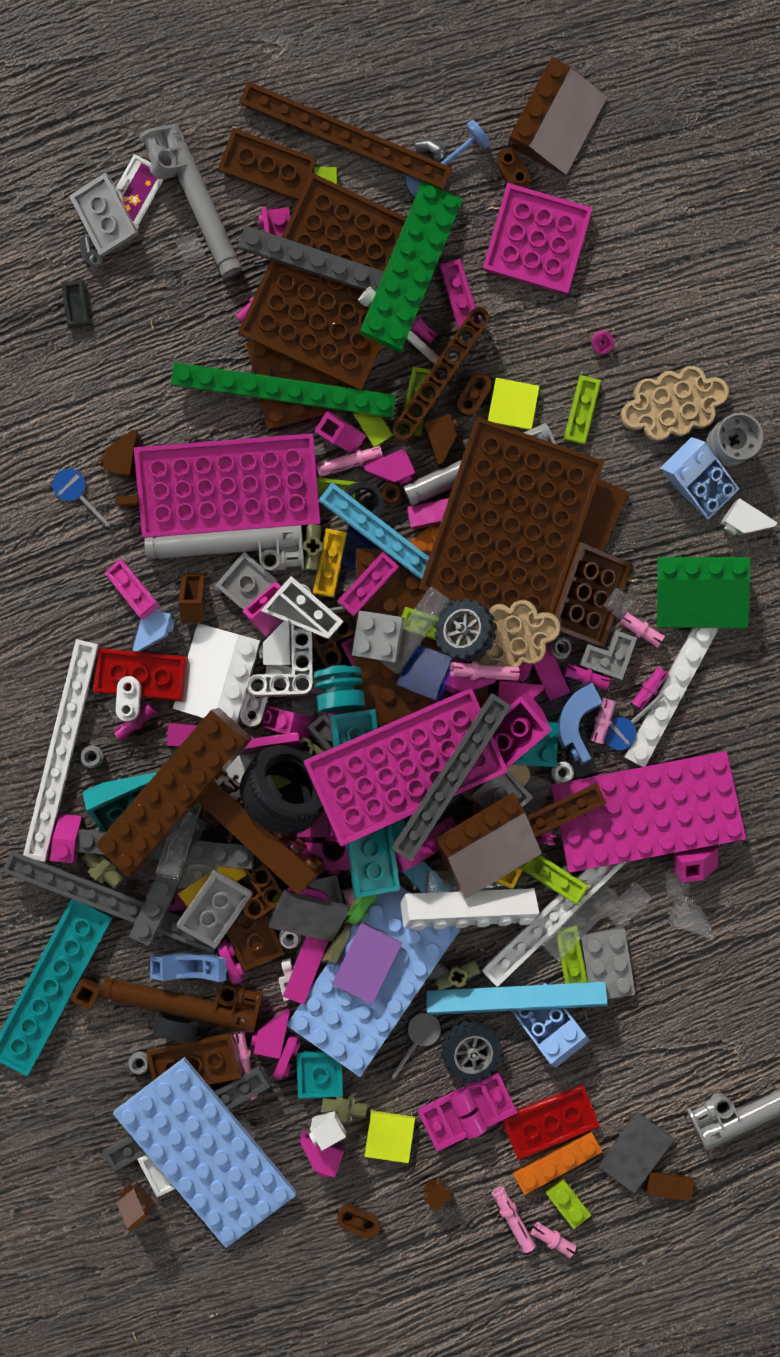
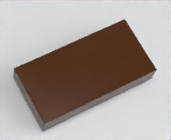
(670, 1186)

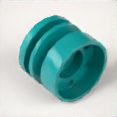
(339, 689)

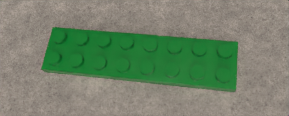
(410, 267)

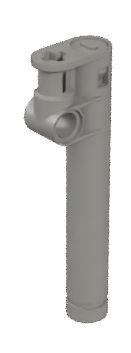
(172, 158)
(444, 478)
(280, 542)
(722, 1125)

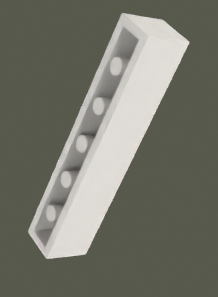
(480, 909)

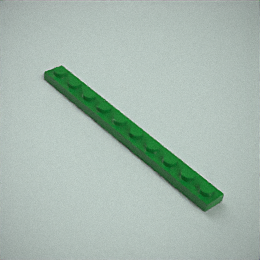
(283, 390)

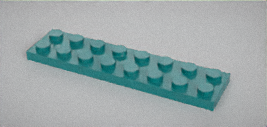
(371, 856)
(51, 985)

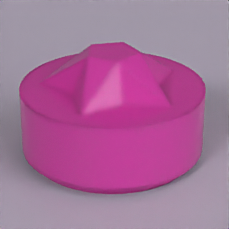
(602, 342)

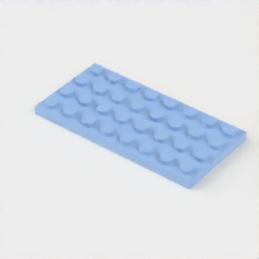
(351, 1027)
(205, 1152)

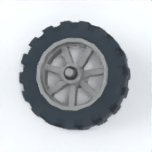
(450, 618)
(488, 1061)

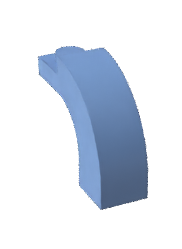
(568, 725)
(188, 965)

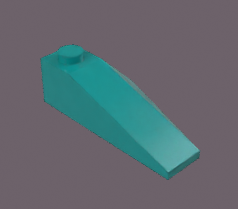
(111, 798)

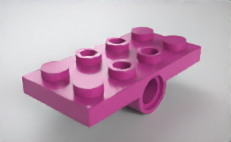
(467, 1111)

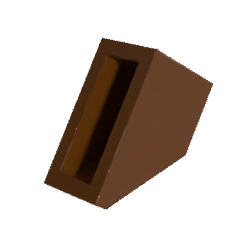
(441, 436)
(120, 455)
(192, 598)
(134, 1205)

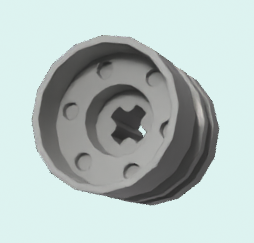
(745, 436)

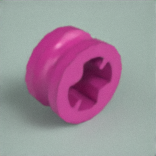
(546, 838)

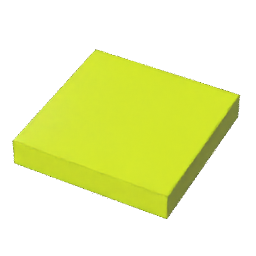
(513, 404)
(389, 1136)

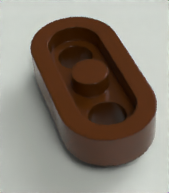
(513, 168)
(474, 395)
(357, 1222)

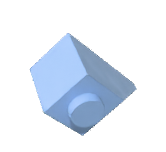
(153, 629)

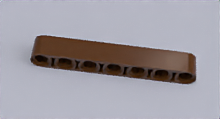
(443, 364)

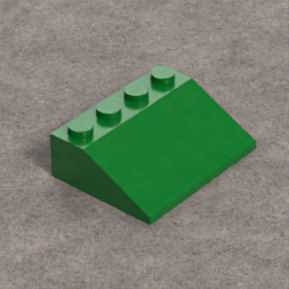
(703, 592)

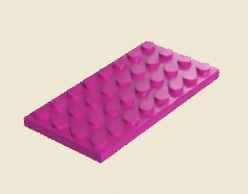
(227, 485)
(393, 767)
(653, 812)

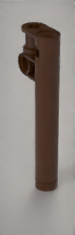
(233, 1013)

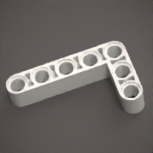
(297, 673)

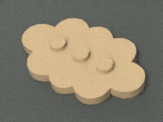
(674, 403)
(519, 634)

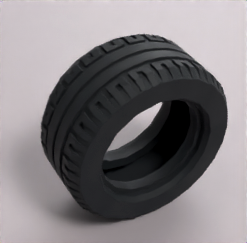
(268, 808)

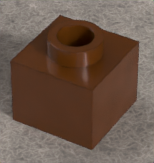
(81, 998)
(437, 1193)

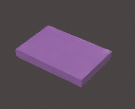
(367, 963)

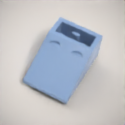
(700, 477)
(553, 1032)

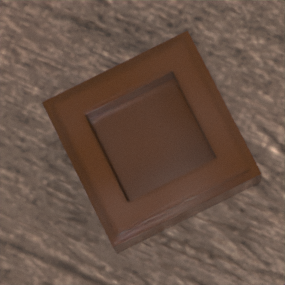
(127, 501)

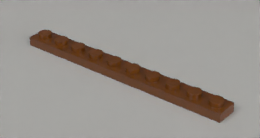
(345, 136)
(540, 821)

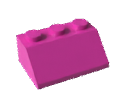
(520, 729)

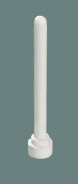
(366, 300)

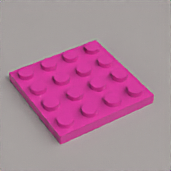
(537, 239)

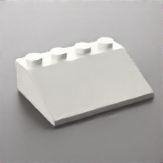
(217, 672)

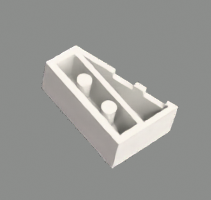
(302, 609)

